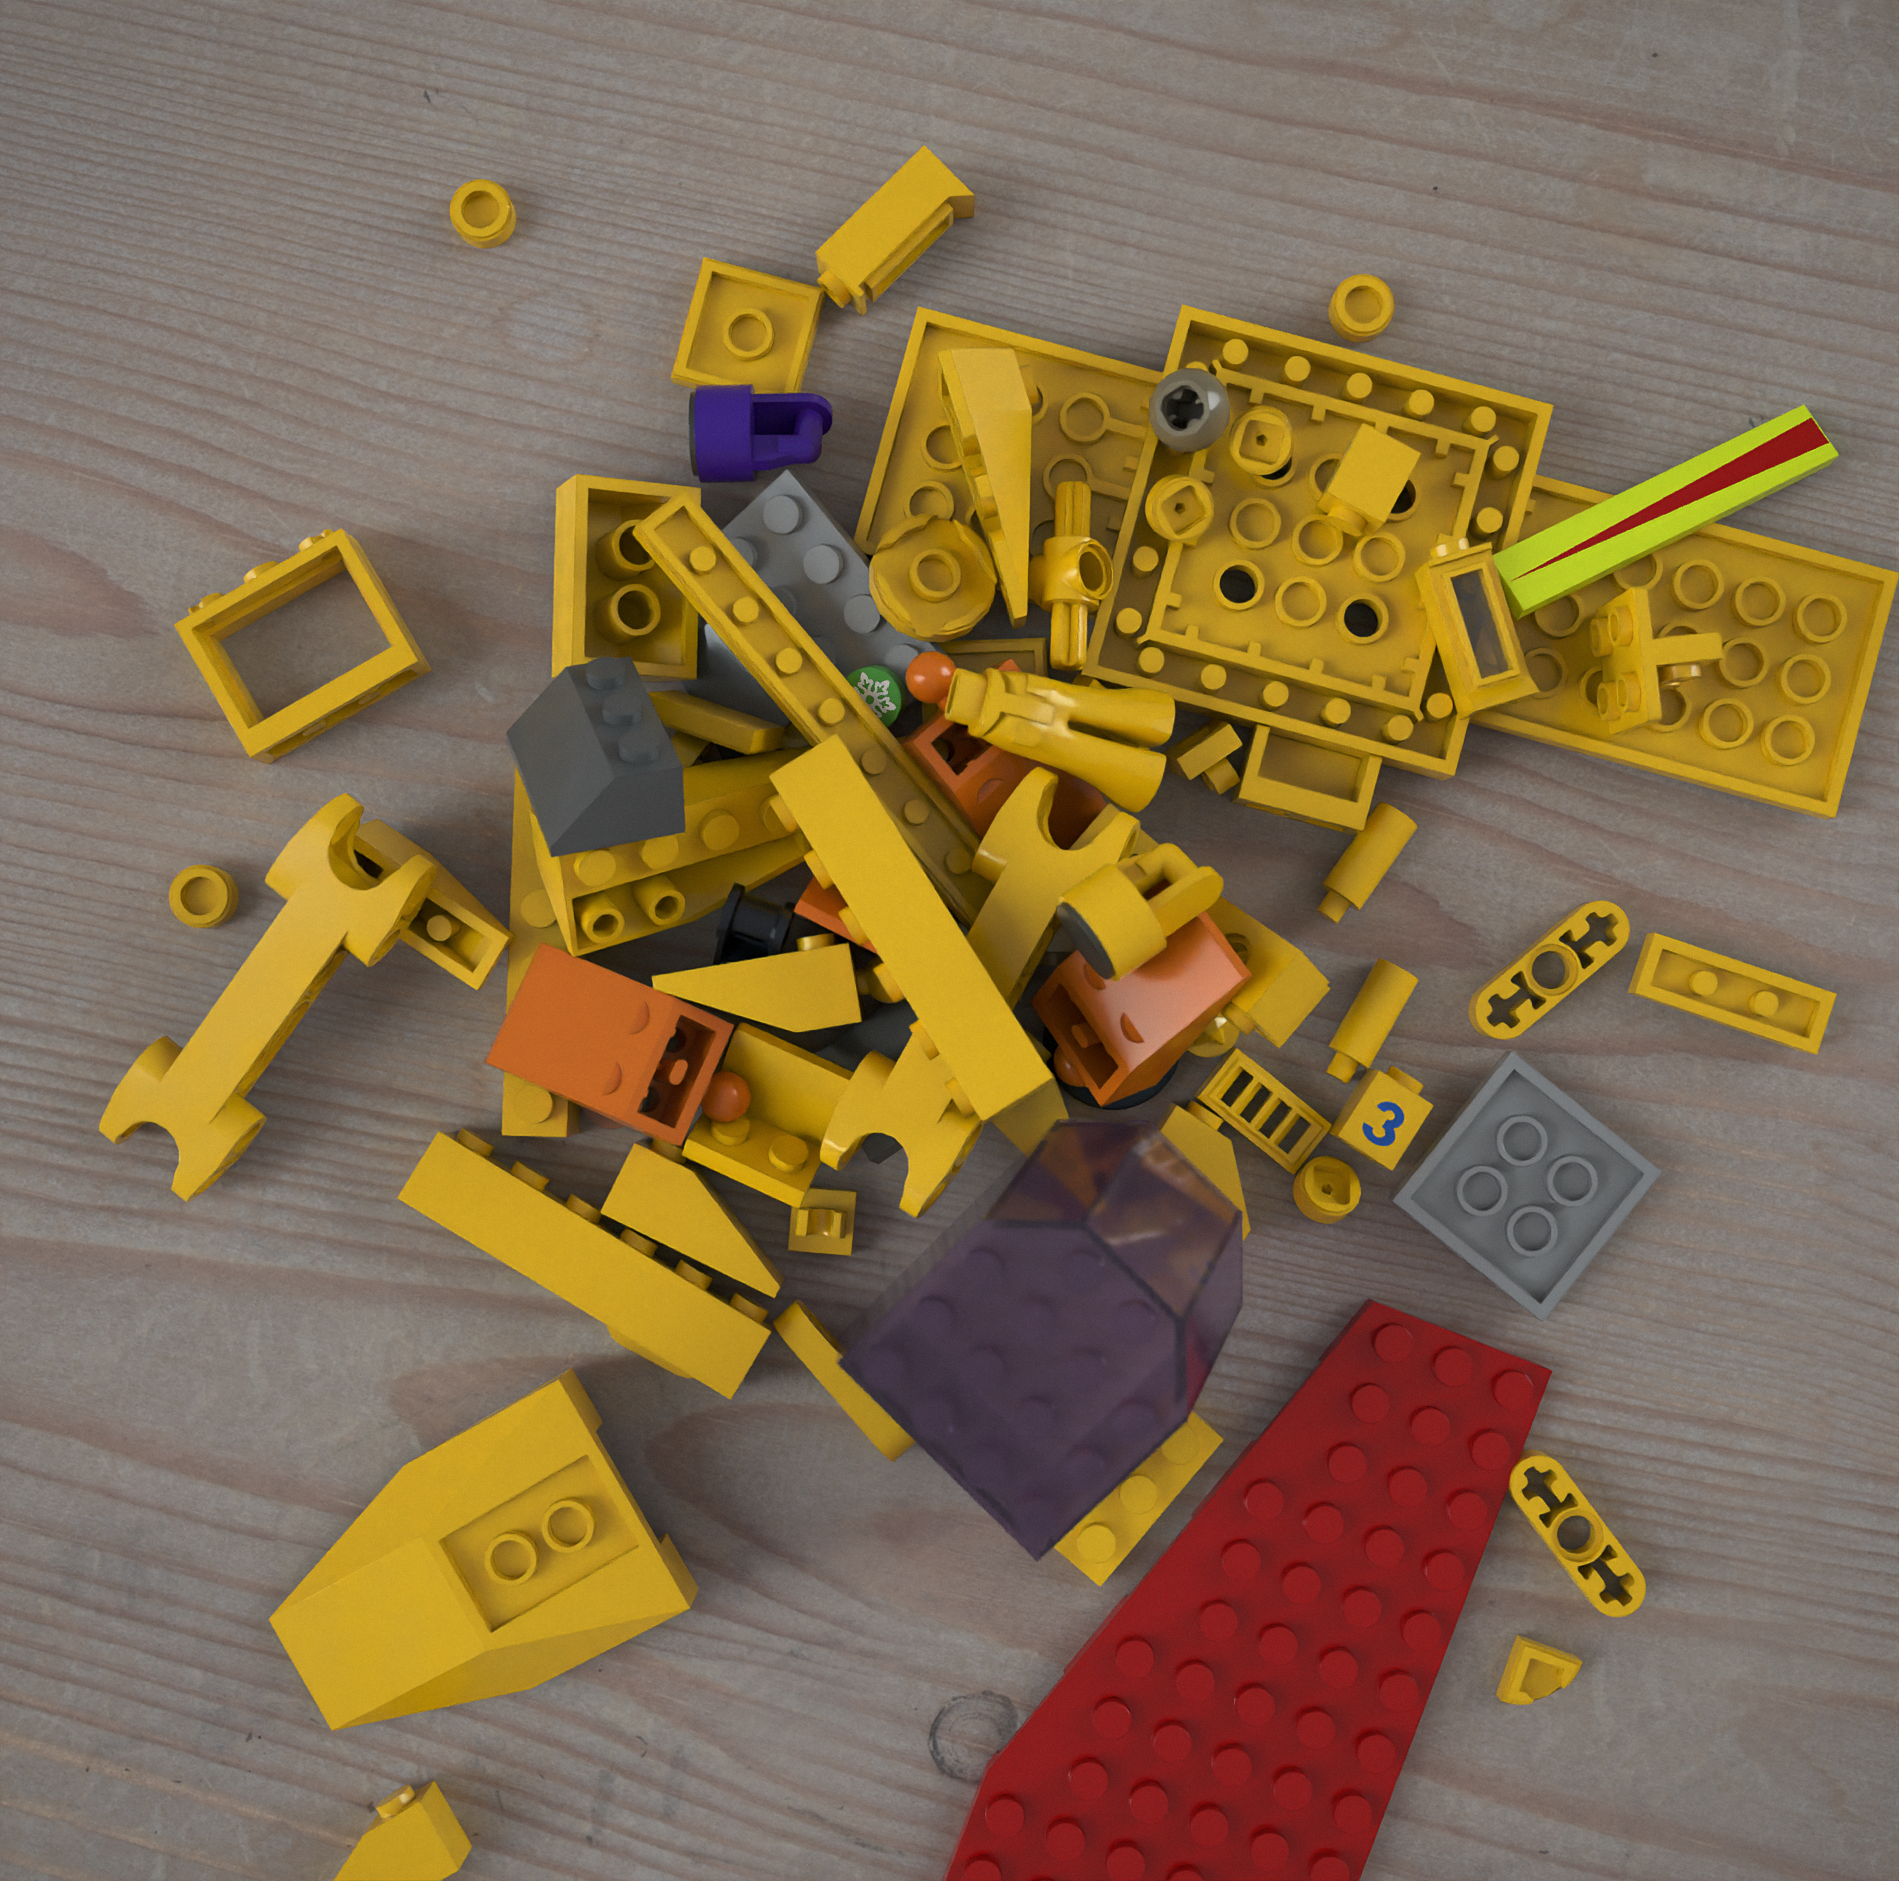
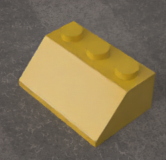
(610, 589)

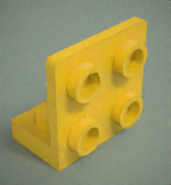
(782, 1131)

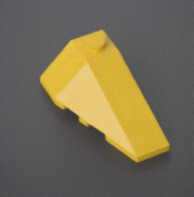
(991, 426)

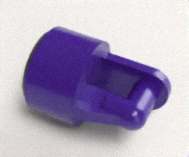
(748, 432)

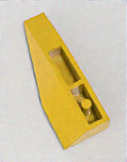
(676, 878)

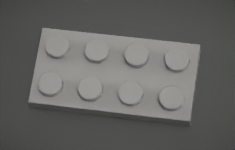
(820, 578)

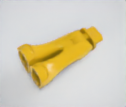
(1031, 719)

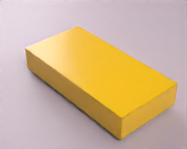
(716, 722)

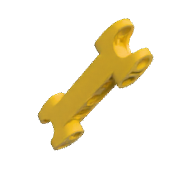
(327, 915)
(1009, 939)

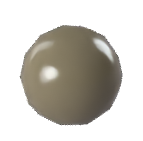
(1189, 410)

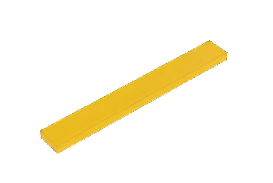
(813, 692)

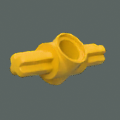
(1070, 576)

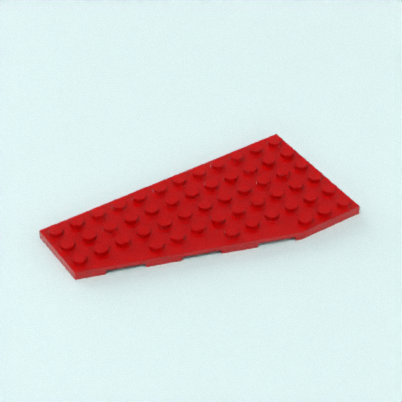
(1283, 1641)

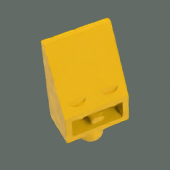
(787, 990)

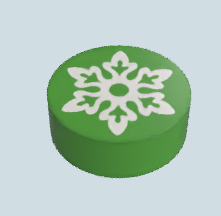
(881, 691)

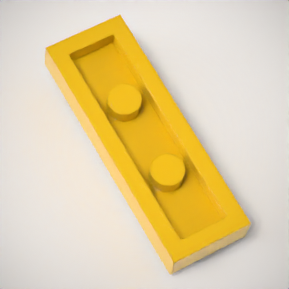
(1732, 993)
(1132, 1508)

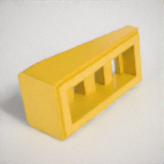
(1223, 1077)

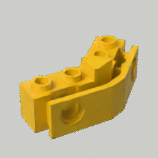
(1283, 979)

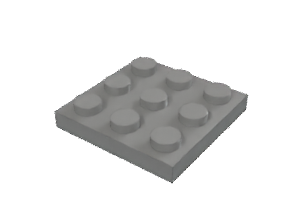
(1525, 1185)

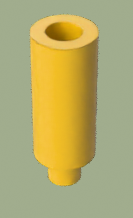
(1365, 861)
(1370, 1019)

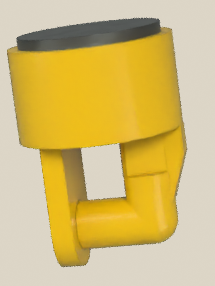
(1115, 923)

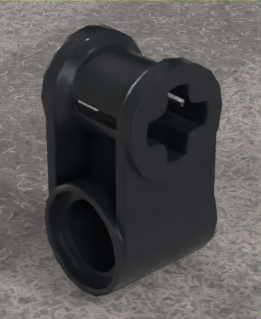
(751, 927)

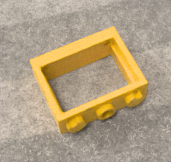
(268, 589)

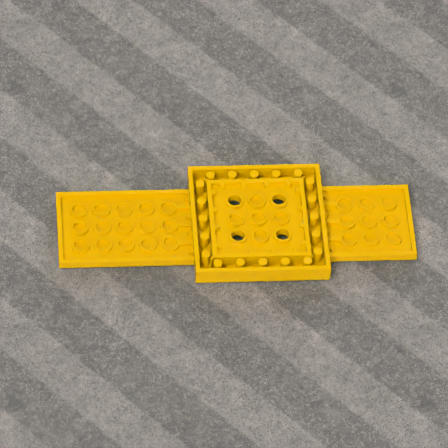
(1758, 724)

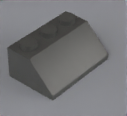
(598, 760)

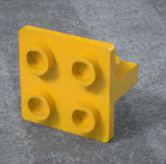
(1641, 666)

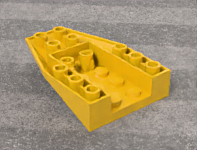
(483, 1569)

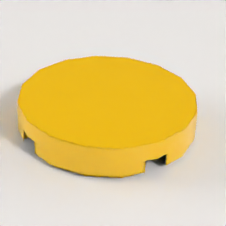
(932, 578)

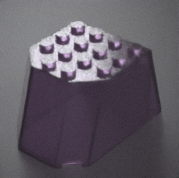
(1058, 1324)

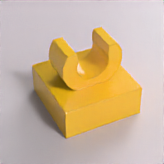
(1205, 755)
(824, 1222)

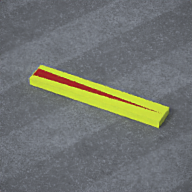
(1662, 510)

